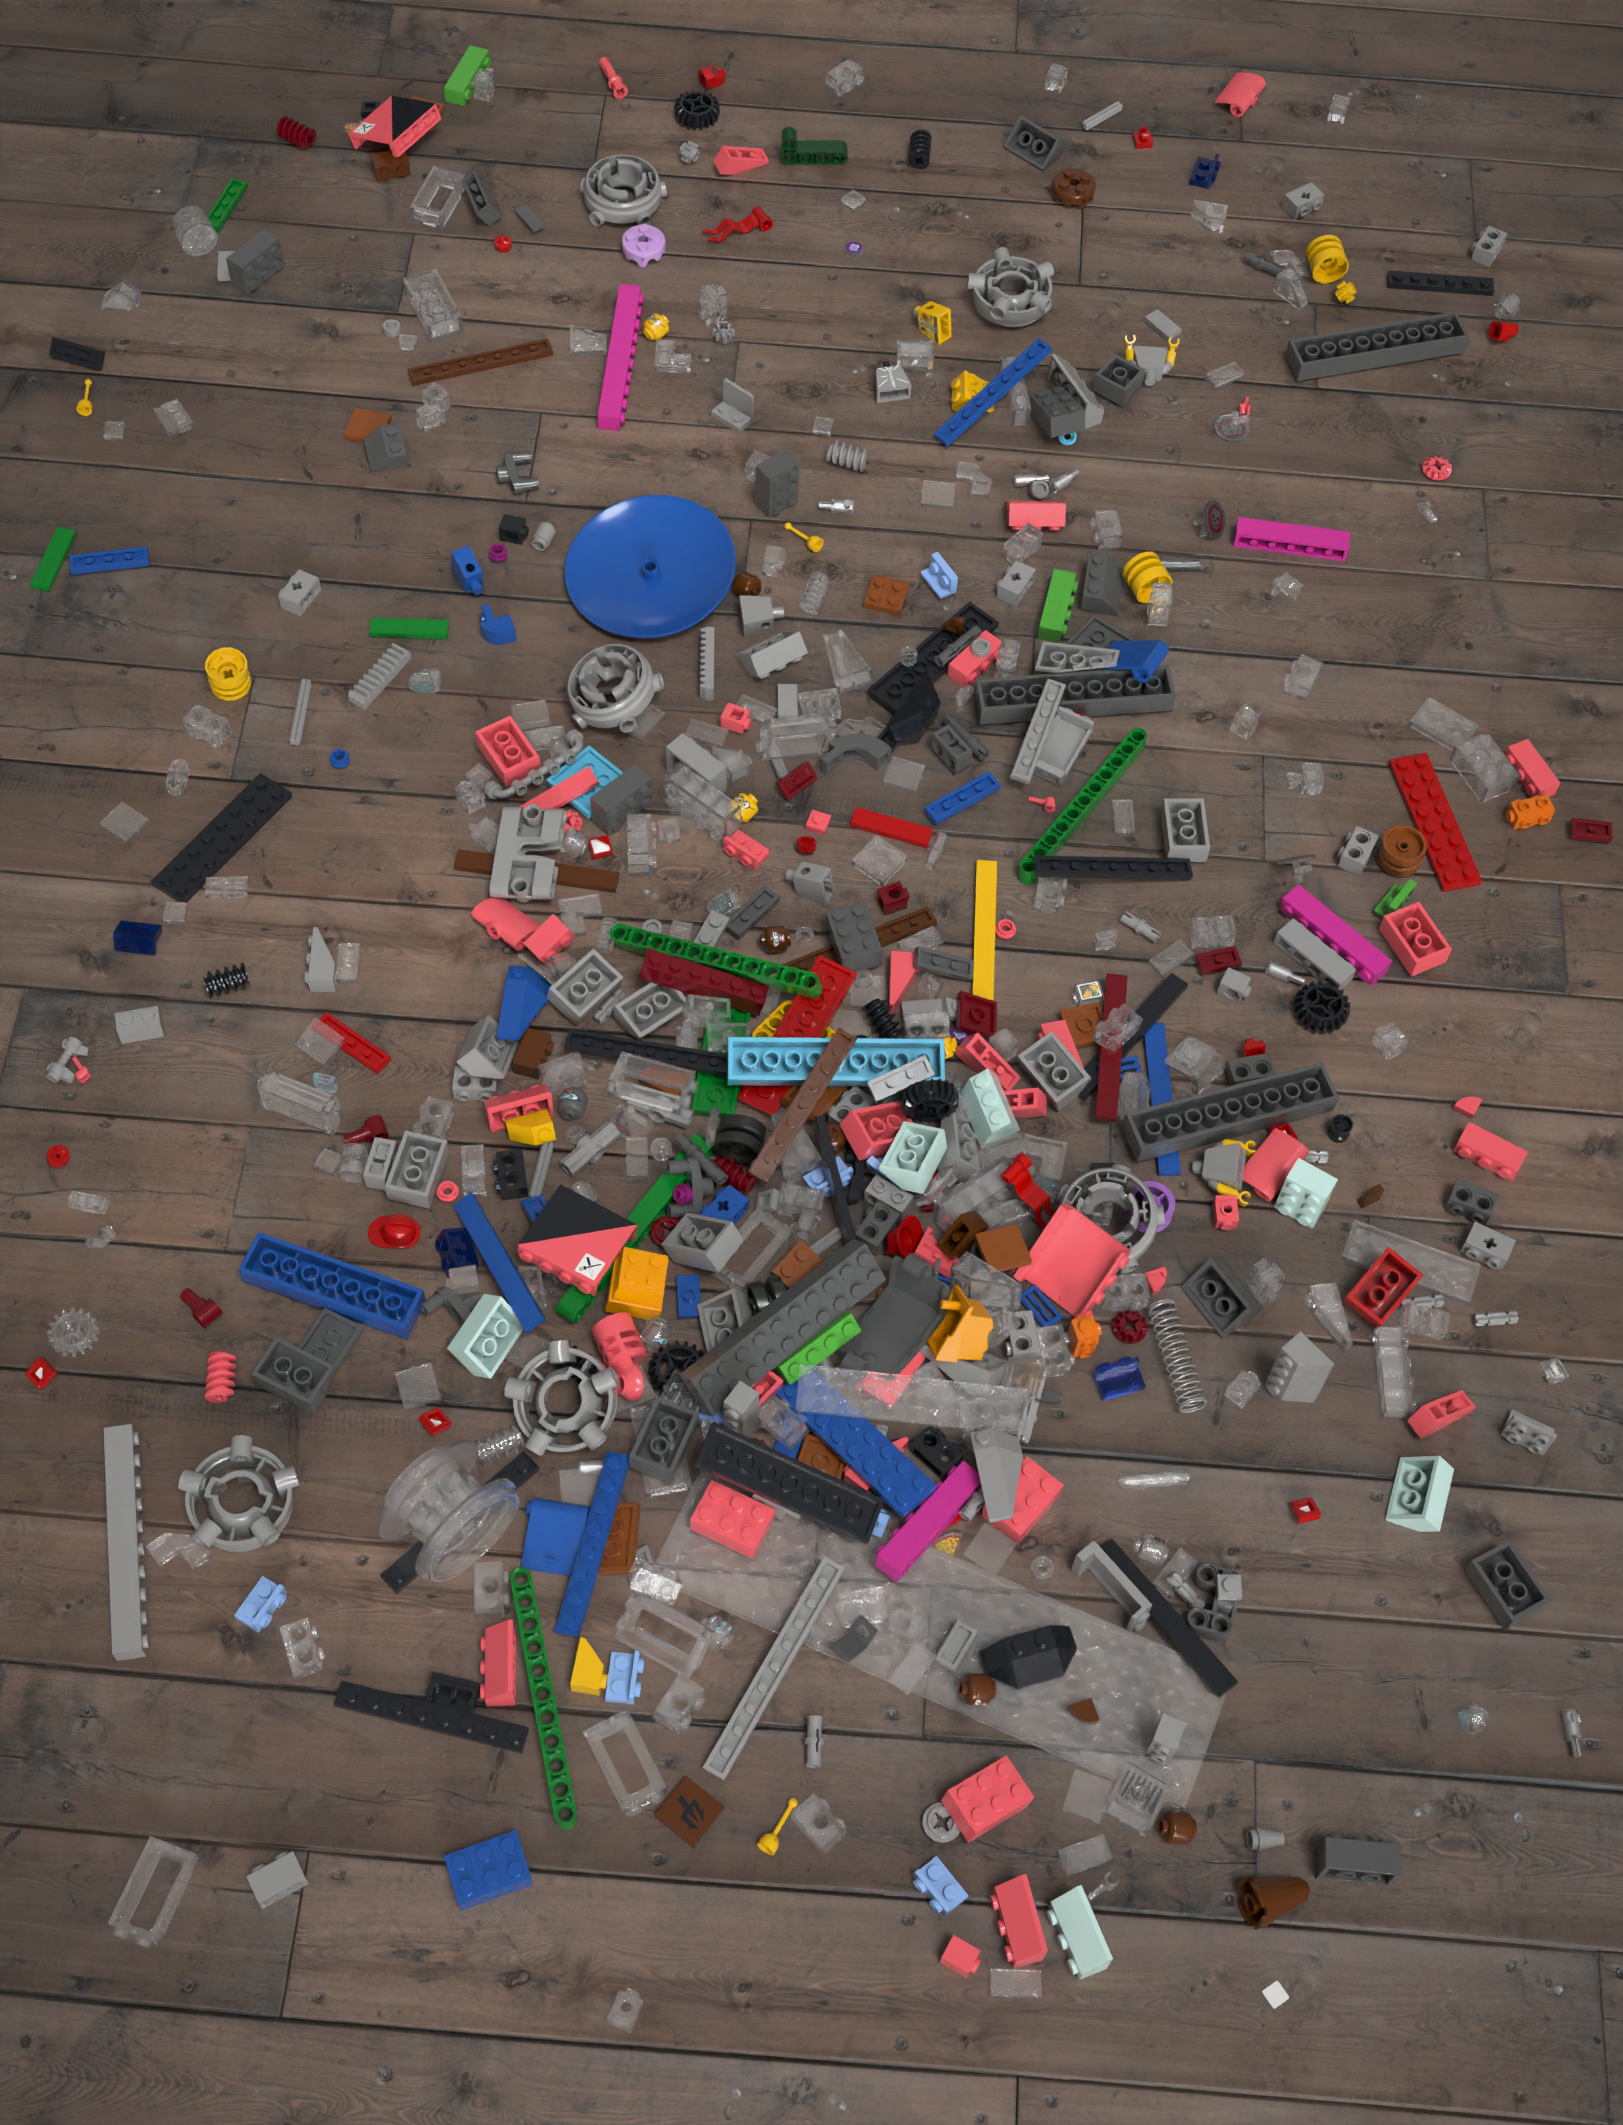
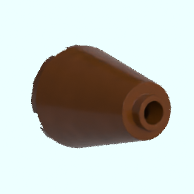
(1270, 1898)

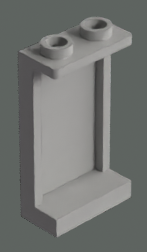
(1063, 745)
(1115, 1582)

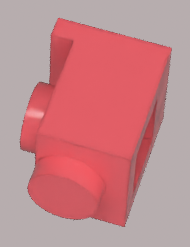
(735, 718)
(1225, 1212)

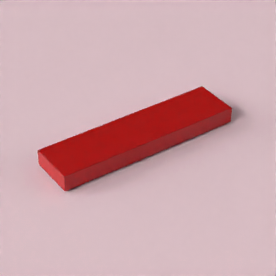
(891, 827)
(357, 1046)

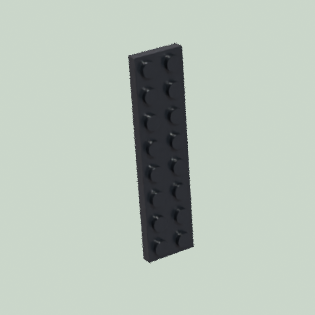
(900, 680)
(221, 838)
(789, 1483)

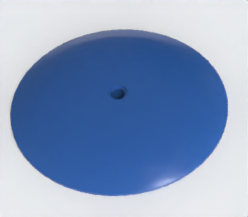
(650, 566)

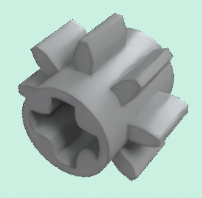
(689, 152)
(723, 332)

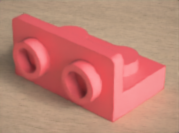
(745, 849)

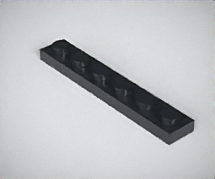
(1440, 283)

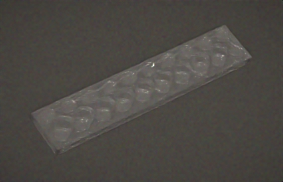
(911, 1400)

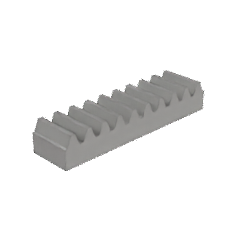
(707, 664)
(379, 676)

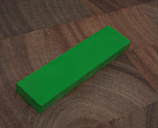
(226, 203)
(53, 559)
(409, 628)

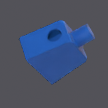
(467, 570)

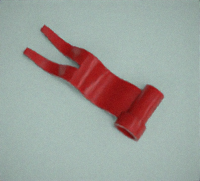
(757, 218)
(1026, 1189)

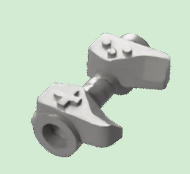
(58, 1071)

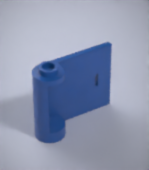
(1140, 656)
(553, 1534)

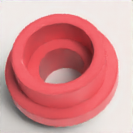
(1005, 924)
(447, 1186)

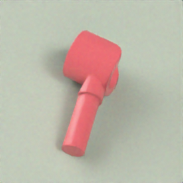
(1245, 407)
(1049, 803)
(82, 1073)

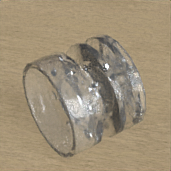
(194, 230)

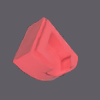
(1467, 1106)
(1156, 1279)

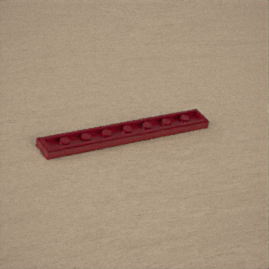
(1110, 1064)

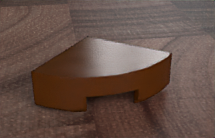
(955, 625)
(1376, 1194)
(1084, 1711)

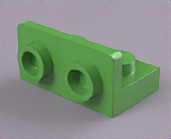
(1395, 898)

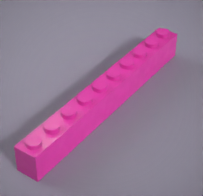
(619, 357)

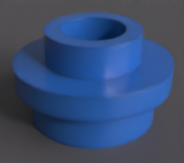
(339, 754)

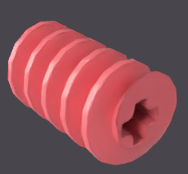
(220, 1377)

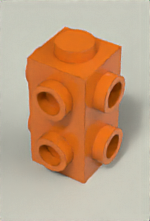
(1530, 812)
(1083, 1336)

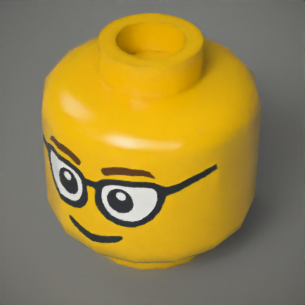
(656, 327)
(748, 806)

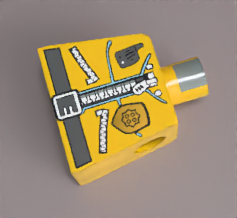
(934, 321)

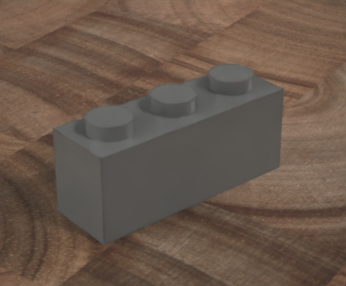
(482, 197)

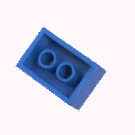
(488, 1870)

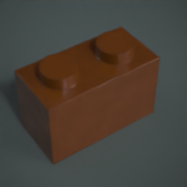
(389, 167)
(532, 1053)
(961, 1234)

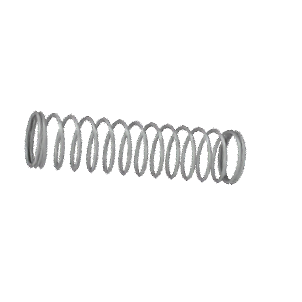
(1186, 1403)

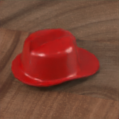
(394, 1231)
(905, 1237)

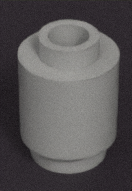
(543, 536)

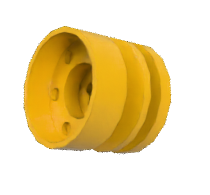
(1327, 259)
(1142, 572)
(228, 674)

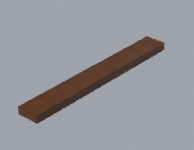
(480, 362)
(567, 874)
(887, 934)
(802, 1106)

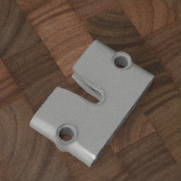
(520, 835)

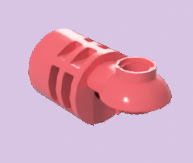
(623, 1351)

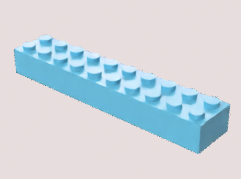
(790, 1060)

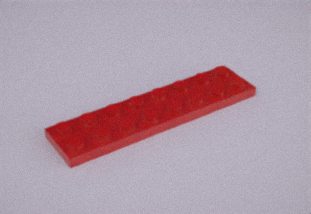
(1435, 820)
(804, 1019)

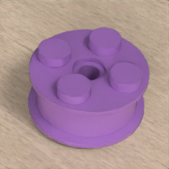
(1162, 1196)

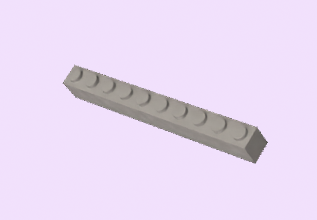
(125, 1543)

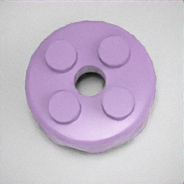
(643, 251)

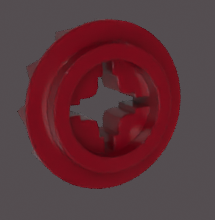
(657, 1230)
(1128, 1335)

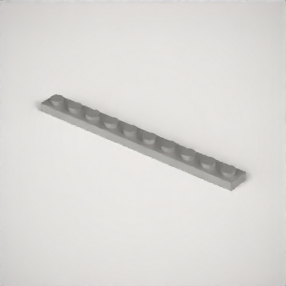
(773, 1669)

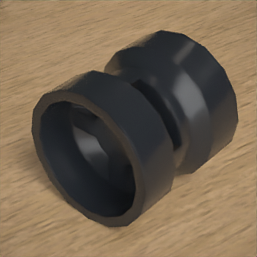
(1340, 1128)

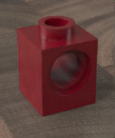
(891, 905)

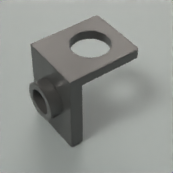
(853, 1642)

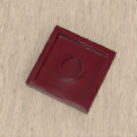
(976, 1015)

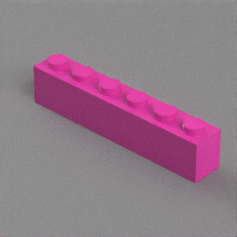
(1291, 539)
(1336, 934)
(928, 1522)

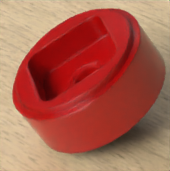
(503, 243)
(806, 844)
(57, 1156)

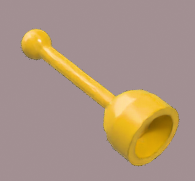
(84, 406)
(813, 542)
(769, 1842)

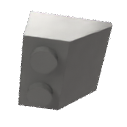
(386, 448)

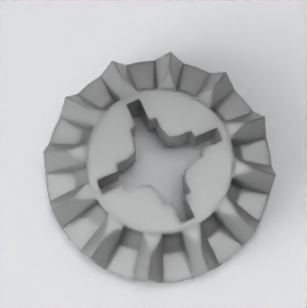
(930, 1821)

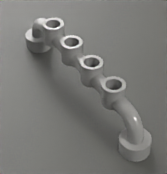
(573, 737)

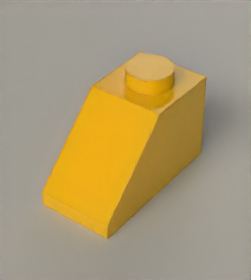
(531, 1128)
(588, 1671)

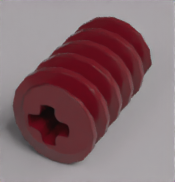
(296, 133)
(736, 1177)

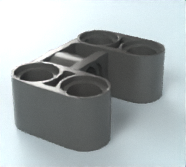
(1222, 1610)

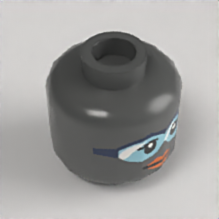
(572, 1103)

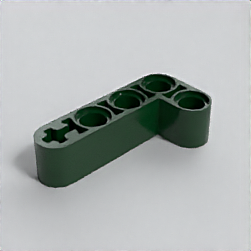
(811, 151)

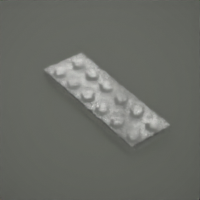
(1442, 1271)

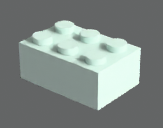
(1305, 1193)
(486, 1336)

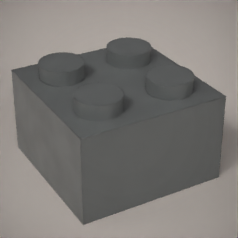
(1118, 380)

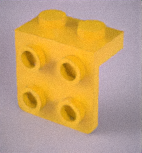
(965, 388)

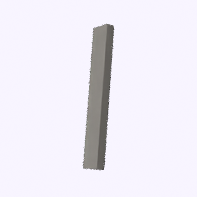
(1038, 731)

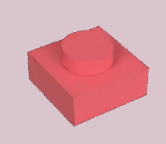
(818, 822)

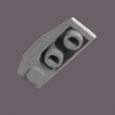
(321, 965)

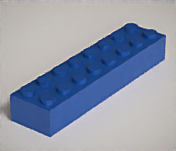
(332, 1285)

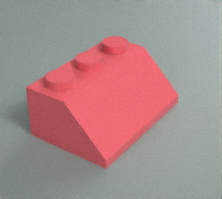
(1036, 513)
(517, 1104)
(499, 1665)
(1019, 1922)

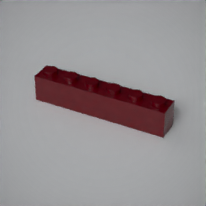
(702, 981)

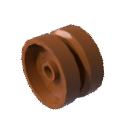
(1401, 851)

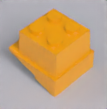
(637, 1283)
(962, 1331)

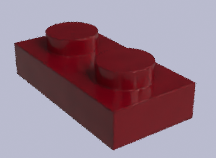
(796, 780)
(1591, 830)
(1218, 960)

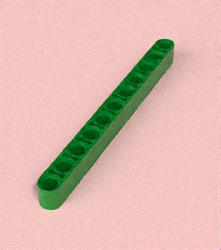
(1084, 802)
(724, 962)
(650, 1208)
(543, 1707)

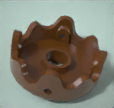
(1071, 195)

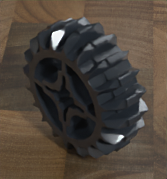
(697, 109)
(1318, 1014)
(929, 1100)
(669, 1355)

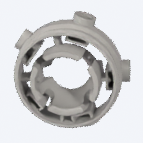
(613, 204)
(1012, 274)
(629, 697)
(1113, 1191)
(523, 1390)
(259, 1520)

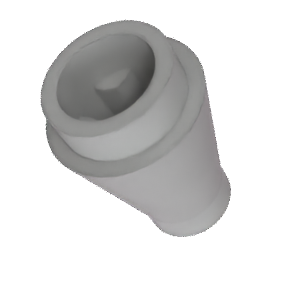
(1263, 1839)

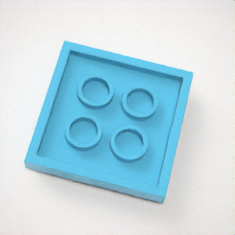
(600, 766)

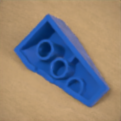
(522, 1000)

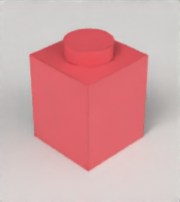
(961, 1957)

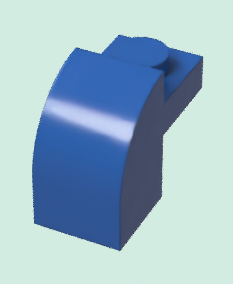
(496, 630)

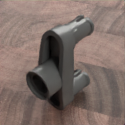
(509, 474)
(700, 1186)
(457, 1307)

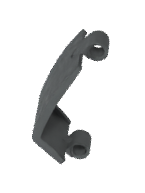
(898, 1320)

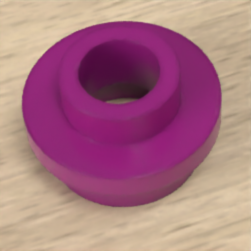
(498, 552)
(682, 1194)

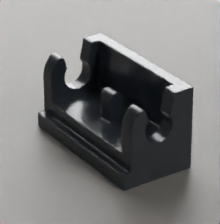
(453, 1692)

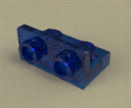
(1204, 172)
(136, 937)
(456, 1249)
(1118, 1378)

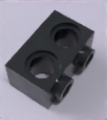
(512, 1174)
(932, 1455)

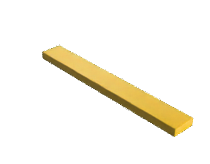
(984, 929)

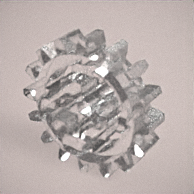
(69, 1323)

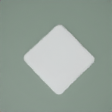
(1275, 1994)

